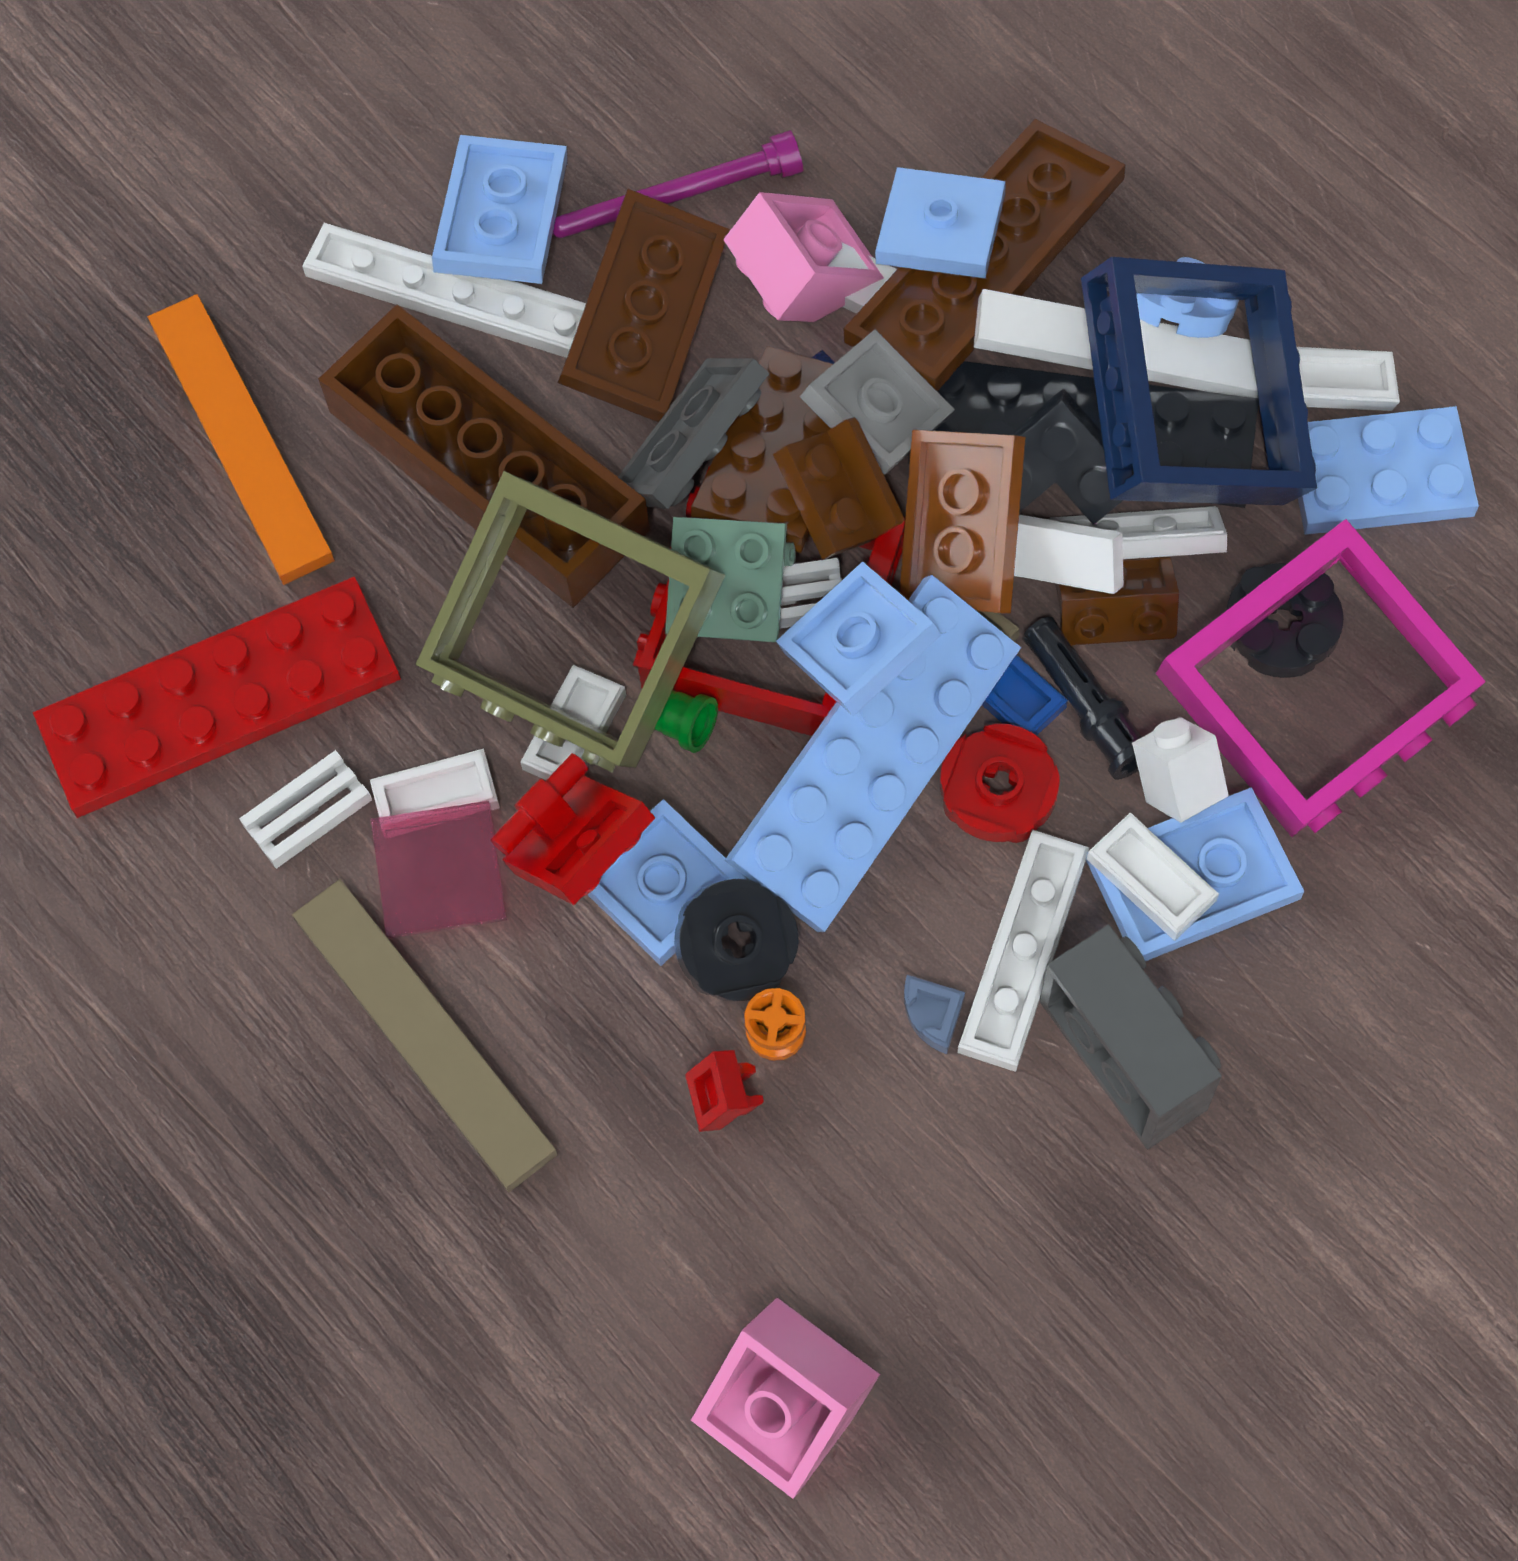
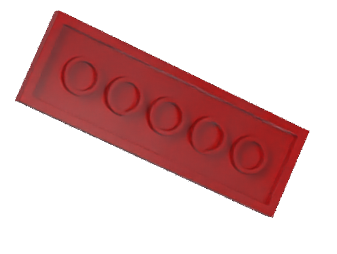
(215, 696)

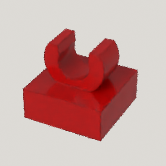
(719, 1090)

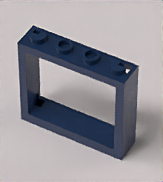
(1125, 390)

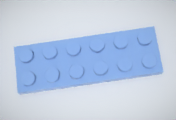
(870, 767)

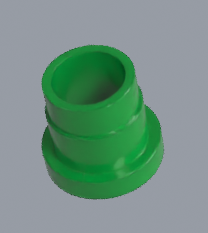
(688, 719)

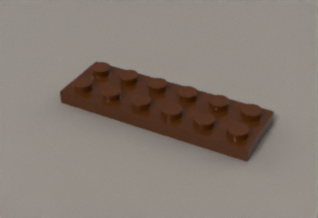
(1048, 198)

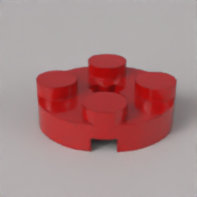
(1012, 813)

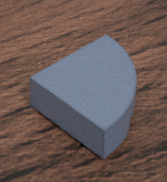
(932, 1011)

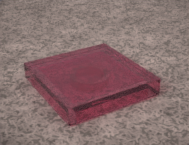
(438, 869)

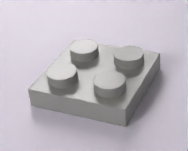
(882, 394)

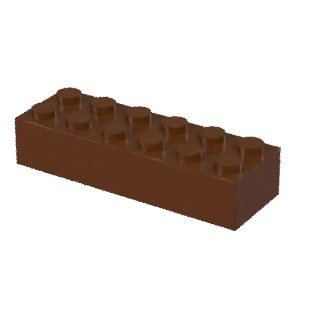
(458, 435)

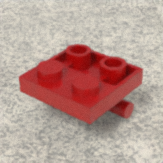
(570, 831)

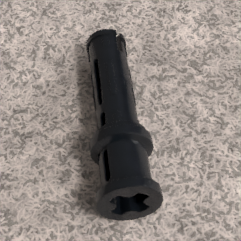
(1101, 717)

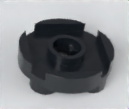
(1308, 640)
(706, 921)

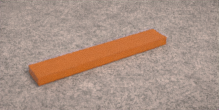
(241, 440)

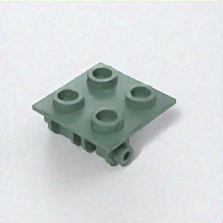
(753, 566)

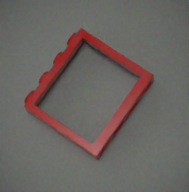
(745, 699)

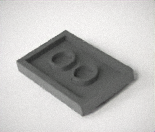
(693, 429)

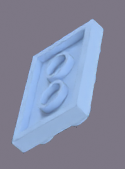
(500, 209)
(1388, 471)
(1231, 851)

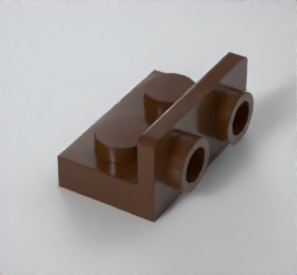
(839, 488)
(1137, 612)

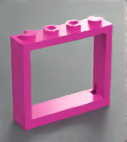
(1240, 748)

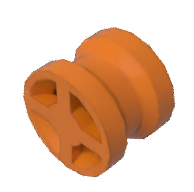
(775, 1010)

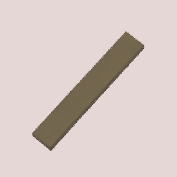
(425, 1036)

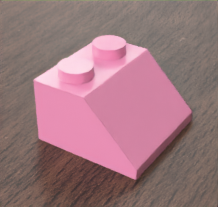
(787, 252)
(784, 1396)

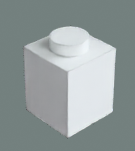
(1180, 769)

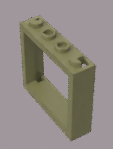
(472, 587)

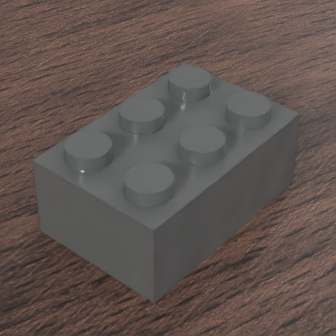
(1130, 1035)

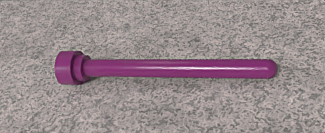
(776, 157)

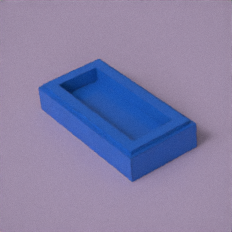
(1024, 698)

